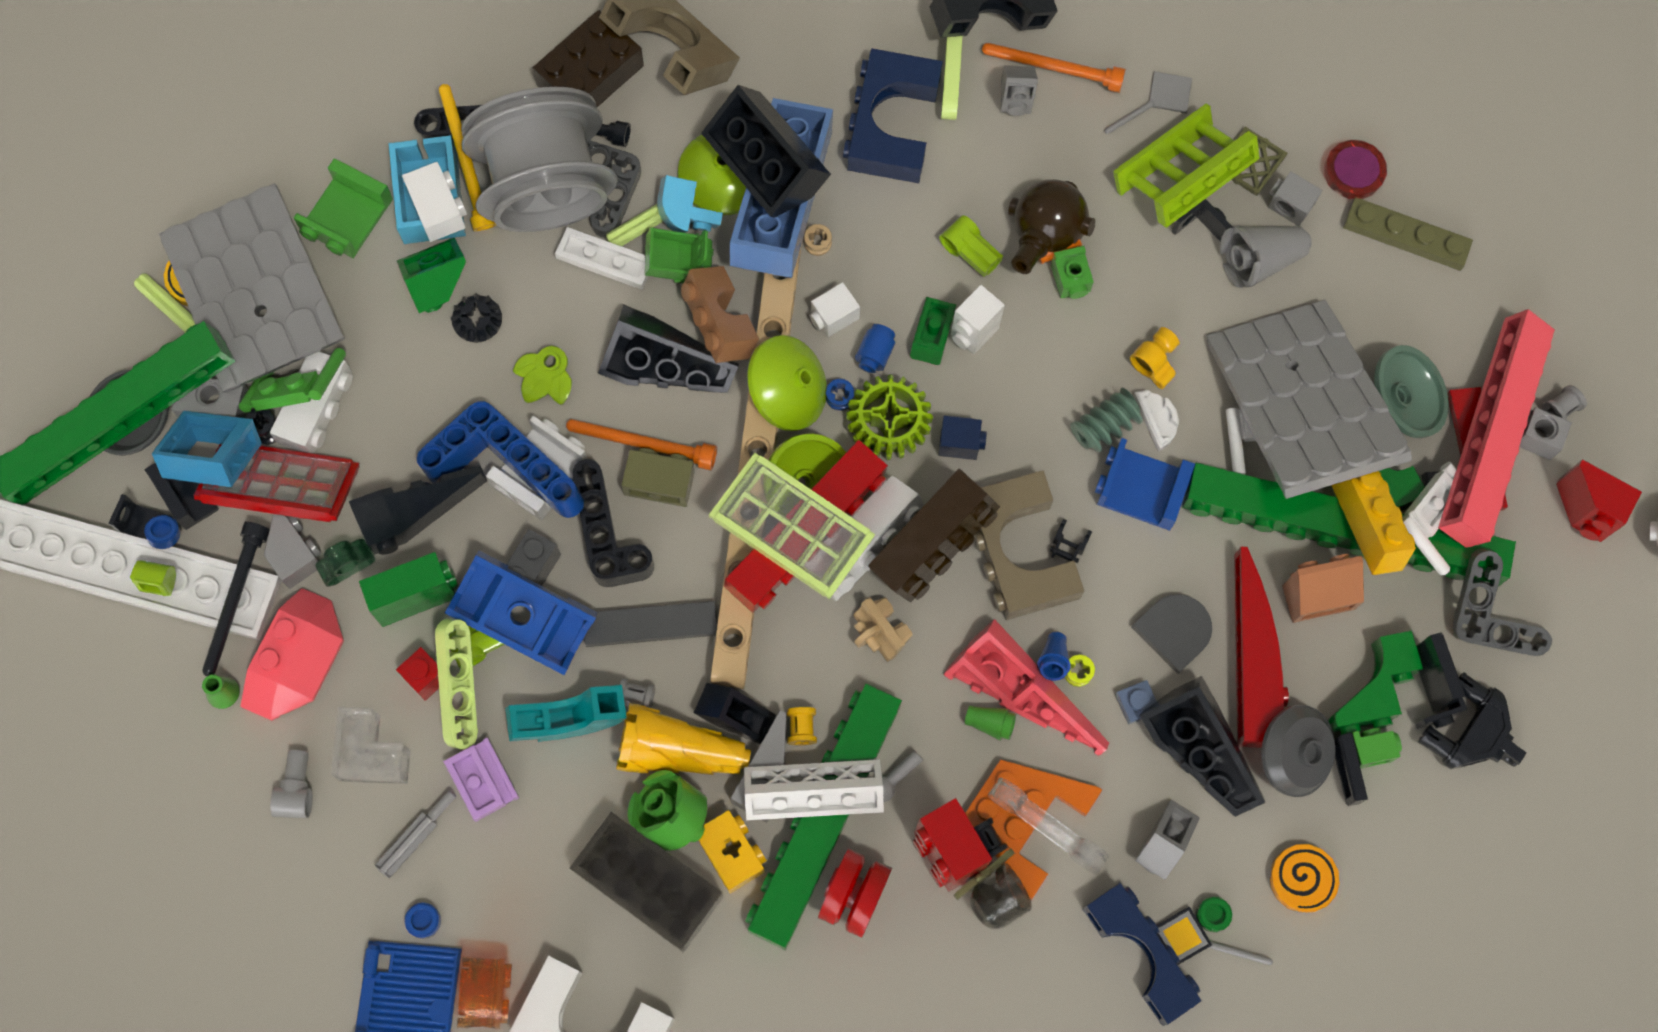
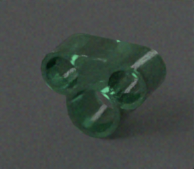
(344, 560)

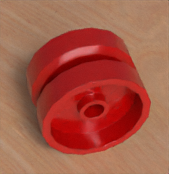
(854, 892)

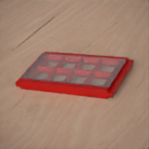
(287, 485)

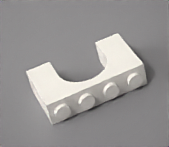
(551, 993)

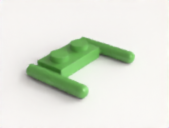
(292, 389)

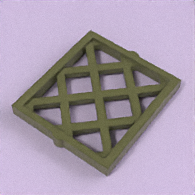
(1264, 143)

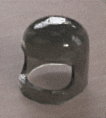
(1002, 902)

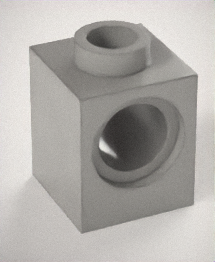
(1294, 198)
(1555, 433)

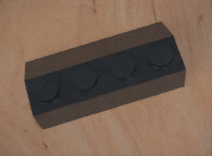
(764, 152)

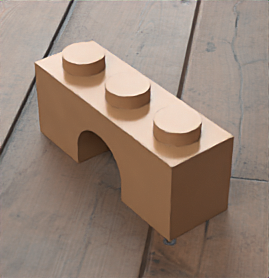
(724, 334)

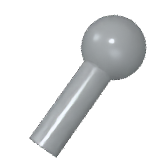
(898, 774)

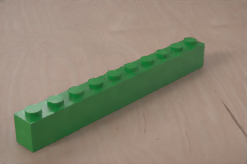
(1313, 517)

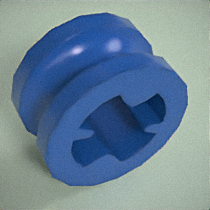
(834, 386)

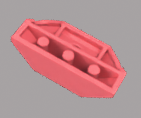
(293, 656)

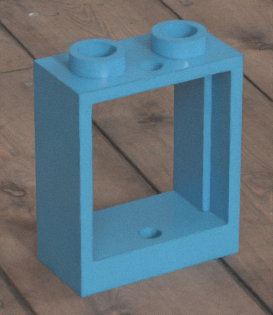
(238, 447)

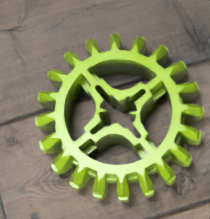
(901, 416)

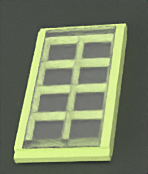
(792, 525)

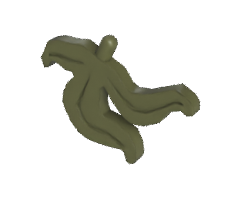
(979, 878)

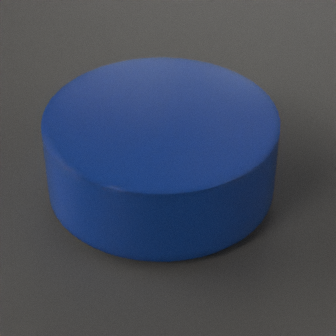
(162, 532)
(422, 920)

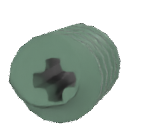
(1107, 420)

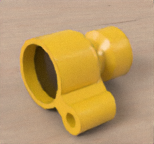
(1151, 357)

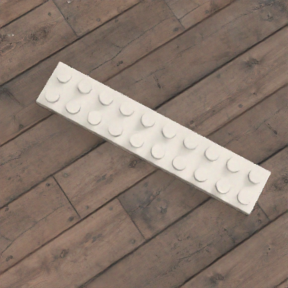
(103, 559)

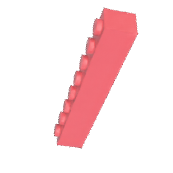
(1496, 429)

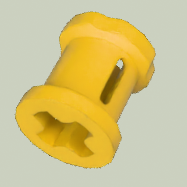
(801, 726)

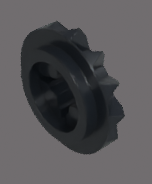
(486, 327)

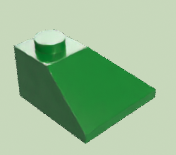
(433, 274)

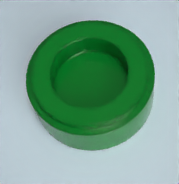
(1214, 914)

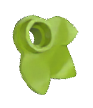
(544, 380)

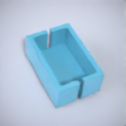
(408, 157)

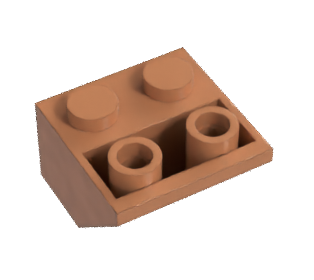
(1325, 588)

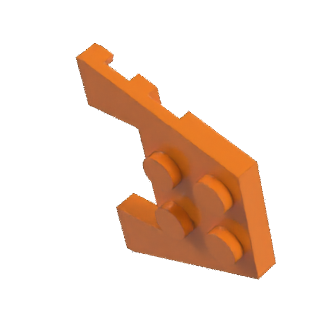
(1011, 829)

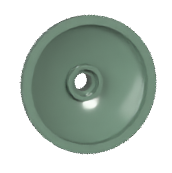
(1412, 391)

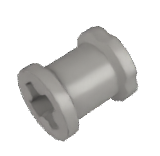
(1566, 403)
(637, 694)

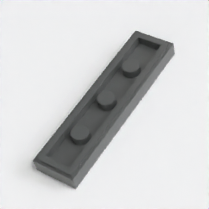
(652, 624)

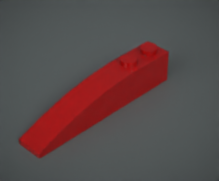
(1258, 656)

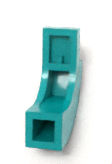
(568, 718)

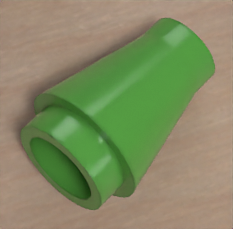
(220, 691)
(992, 721)

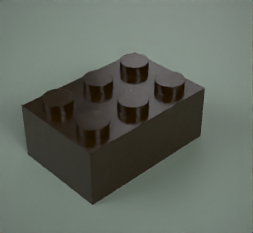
(591, 61)

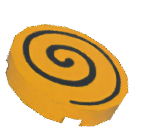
(1304, 878)

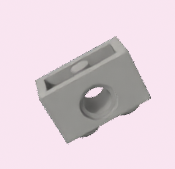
(225, 405)

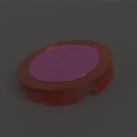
(1355, 169)

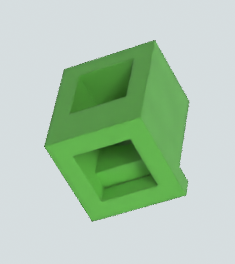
(1067, 283)
(1376, 747)

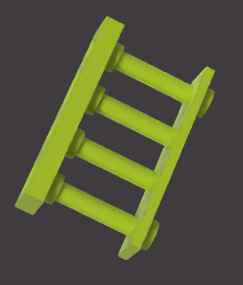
(1199, 184)

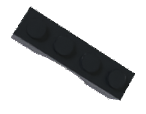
(959, 16)

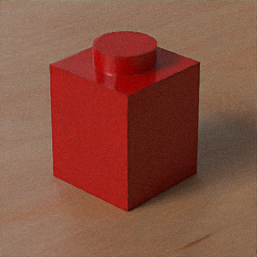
(420, 673)

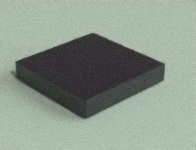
(1439, 673)

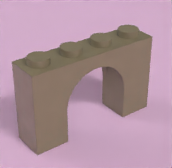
(702, 57)
(1021, 589)

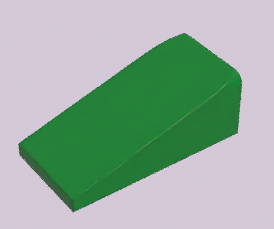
(932, 331)

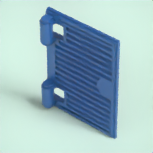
(415, 991)

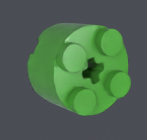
(668, 811)

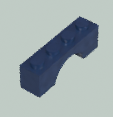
(1168, 990)

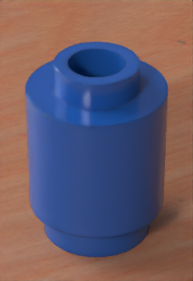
(875, 348)

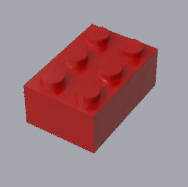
(951, 845)

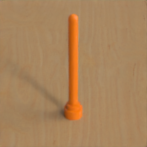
(1110, 78)
(701, 455)

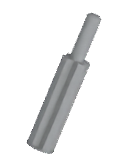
(412, 838)

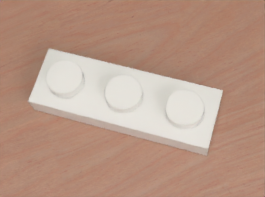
(602, 258)

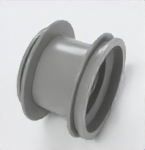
(538, 158)

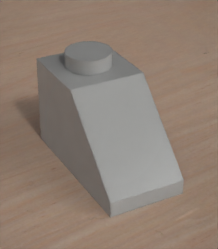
(1167, 840)

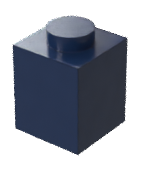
(961, 438)

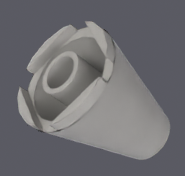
(1261, 251)

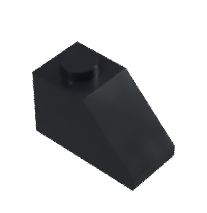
(734, 712)

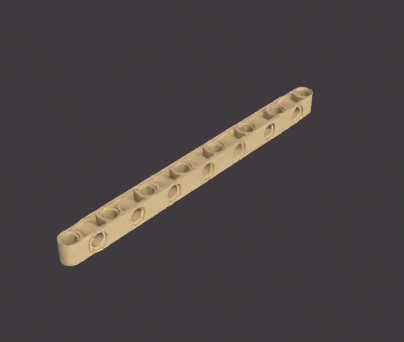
(731, 663)

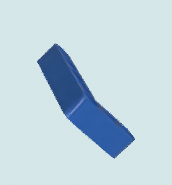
(479, 436)

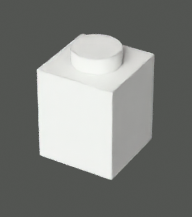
(834, 310)

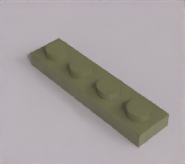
(1408, 234)

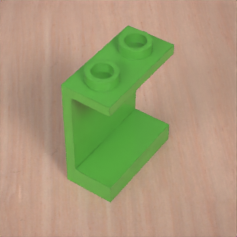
(345, 210)

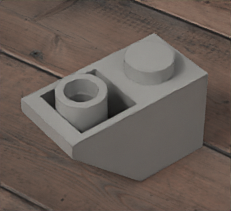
(1018, 89)
(288, 552)

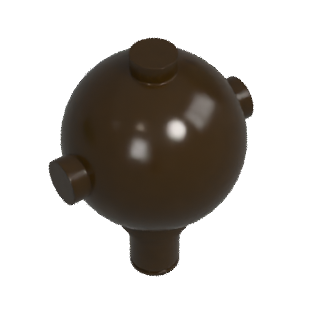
(1048, 220)

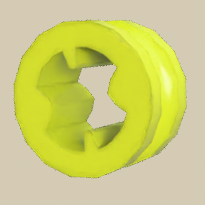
(1086, 663)

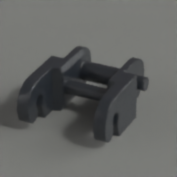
(1059, 539)

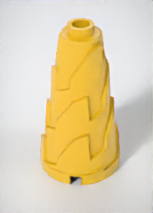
(665, 743)

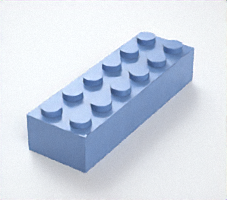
(774, 243)

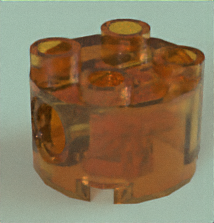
(482, 992)

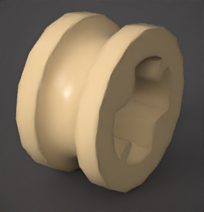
(825, 245)

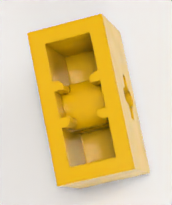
(732, 871)

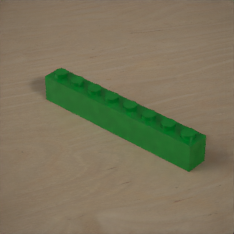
(113, 413)
(816, 836)

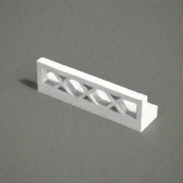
(813, 794)

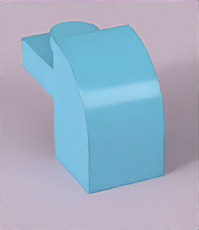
(676, 208)

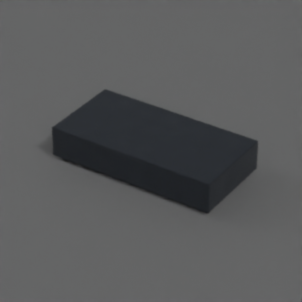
(1349, 770)

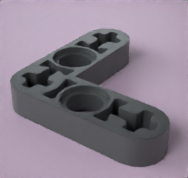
(626, 182)
(1485, 621)

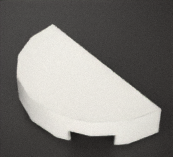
(1159, 417)

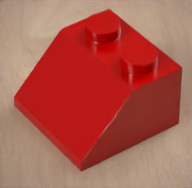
(1596, 500)

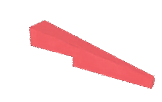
(1005, 671)

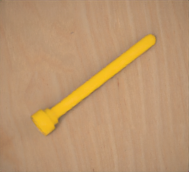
(477, 221)

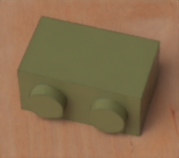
(658, 477)

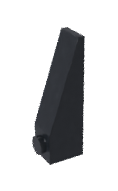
(659, 354)
(397, 517)
(1197, 736)

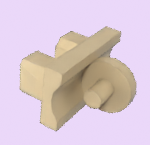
(876, 629)

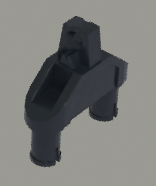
(1484, 736)

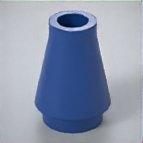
(1054, 659)

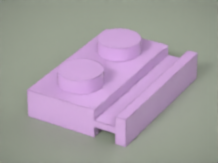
(481, 779)

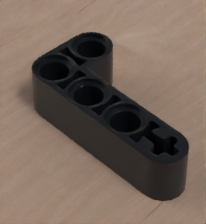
(602, 523)

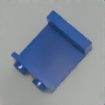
(1143, 486)

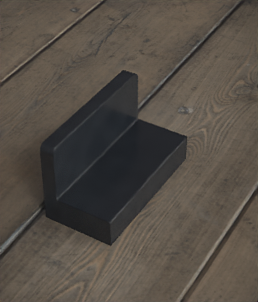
(180, 498)

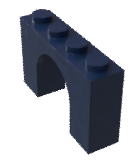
(886, 77)

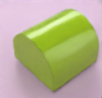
(153, 577)

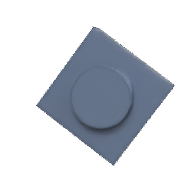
(1135, 700)

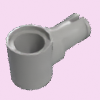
(293, 796)

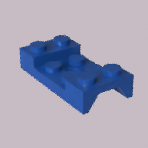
(487, 602)

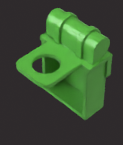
(675, 253)

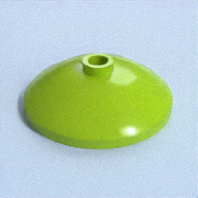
(716, 184)
(787, 383)
(807, 457)

